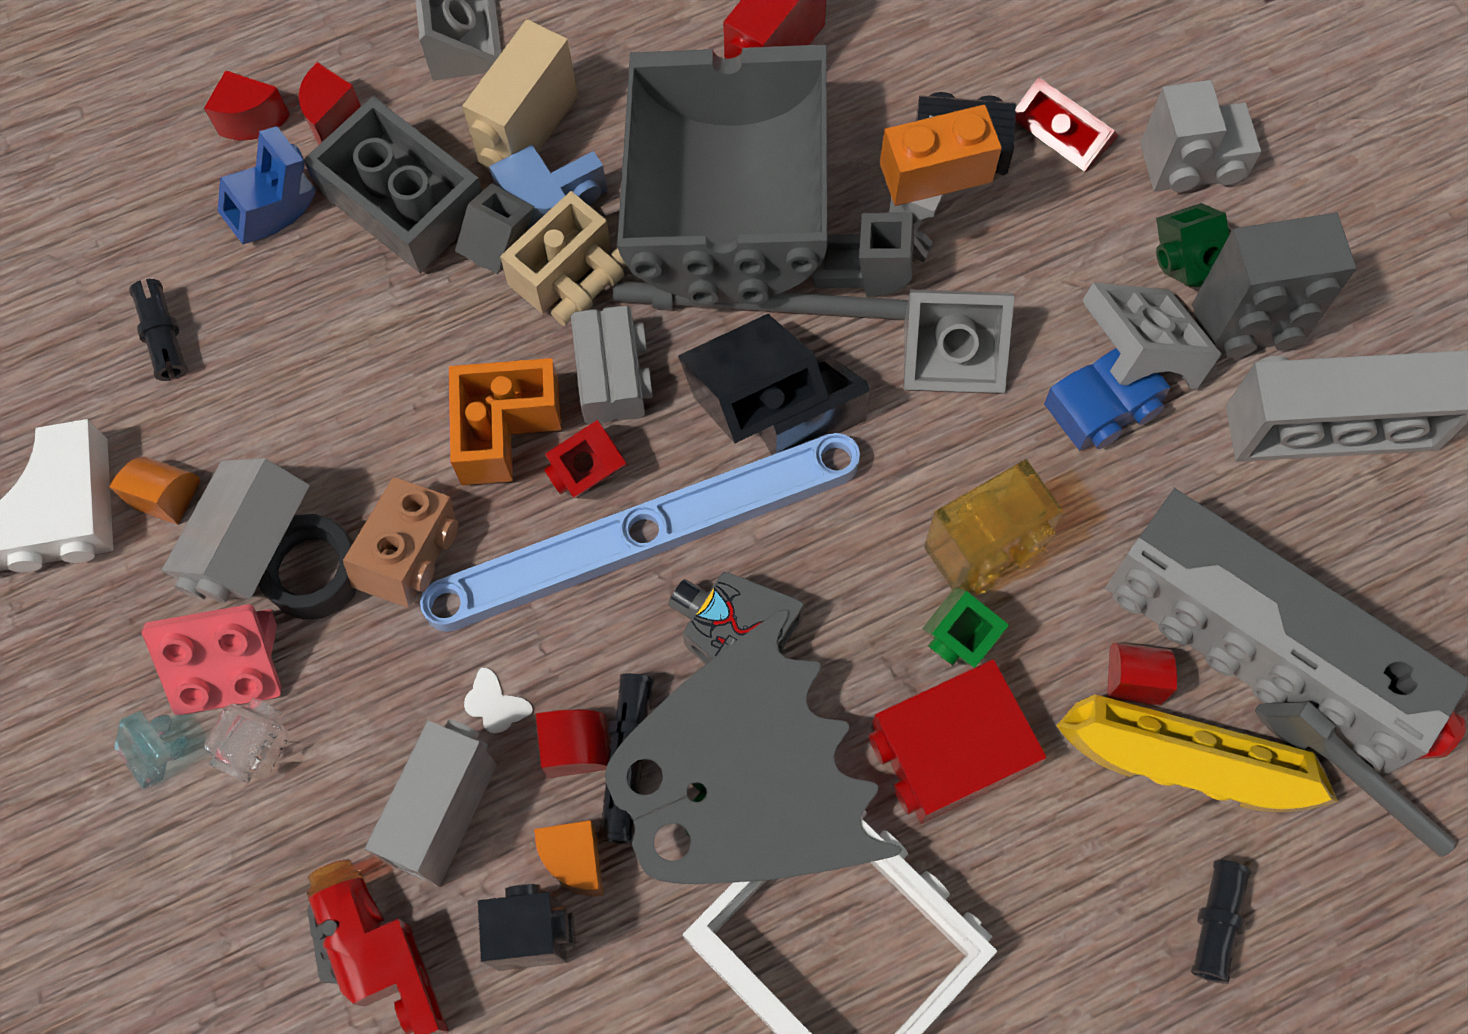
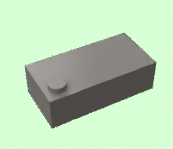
(1349, 405)

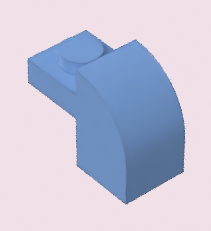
(530, 180)

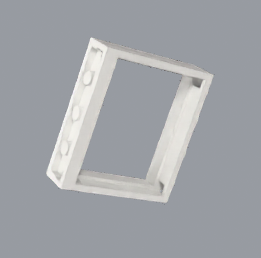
(921, 890)

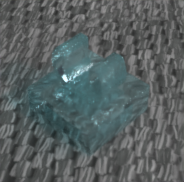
(143, 749)

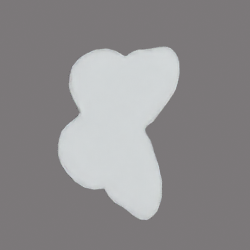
(495, 709)

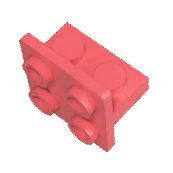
(214, 657)

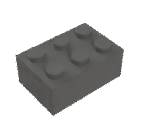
(394, 183)
(1273, 283)

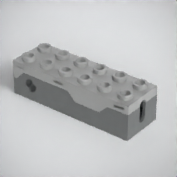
(1289, 636)

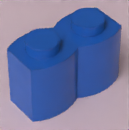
(1095, 406)

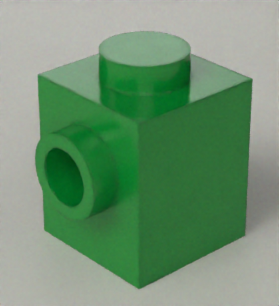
(963, 628)

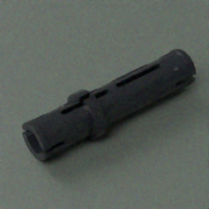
(631, 710)

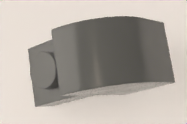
(872, 260)

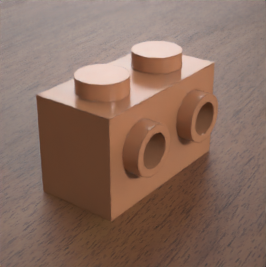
(401, 542)

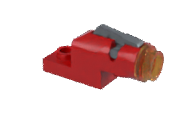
(363, 955)

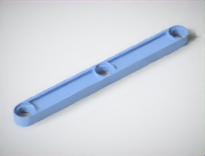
(606, 543)

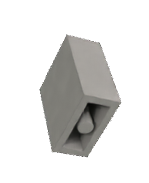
(235, 529)
(433, 801)

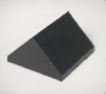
(843, 409)

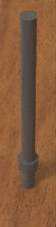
(780, 303)

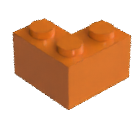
(493, 403)

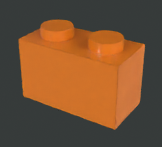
(939, 155)

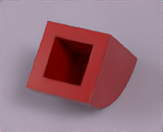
(326, 101)
(244, 107)
(1141, 674)
(573, 742)

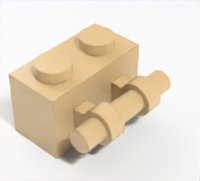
(558, 254)

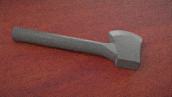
(1306, 726)

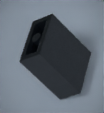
(753, 377)

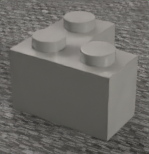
(1197, 140)

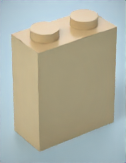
(521, 95)

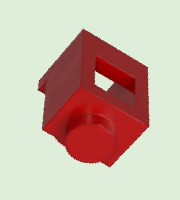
(589, 440)

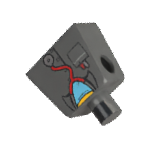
(729, 613)

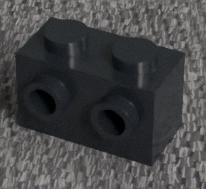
(524, 929)

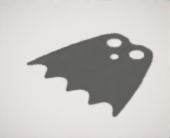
(767, 769)

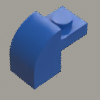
(268, 195)

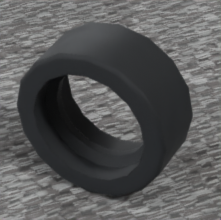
(334, 594)

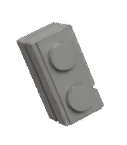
(608, 364)

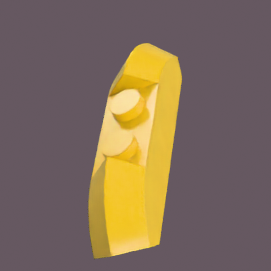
(1197, 756)

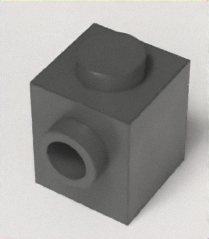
(491, 226)

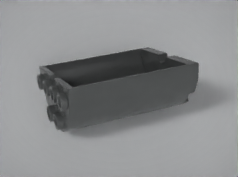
(725, 171)

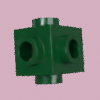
(1191, 242)

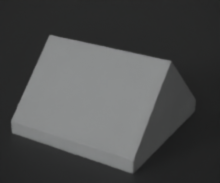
(458, 36)
(957, 340)

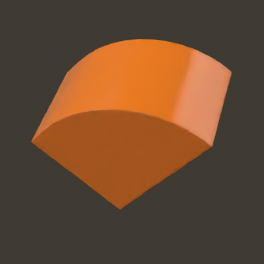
(155, 488)
(572, 856)

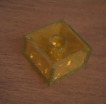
(993, 529)

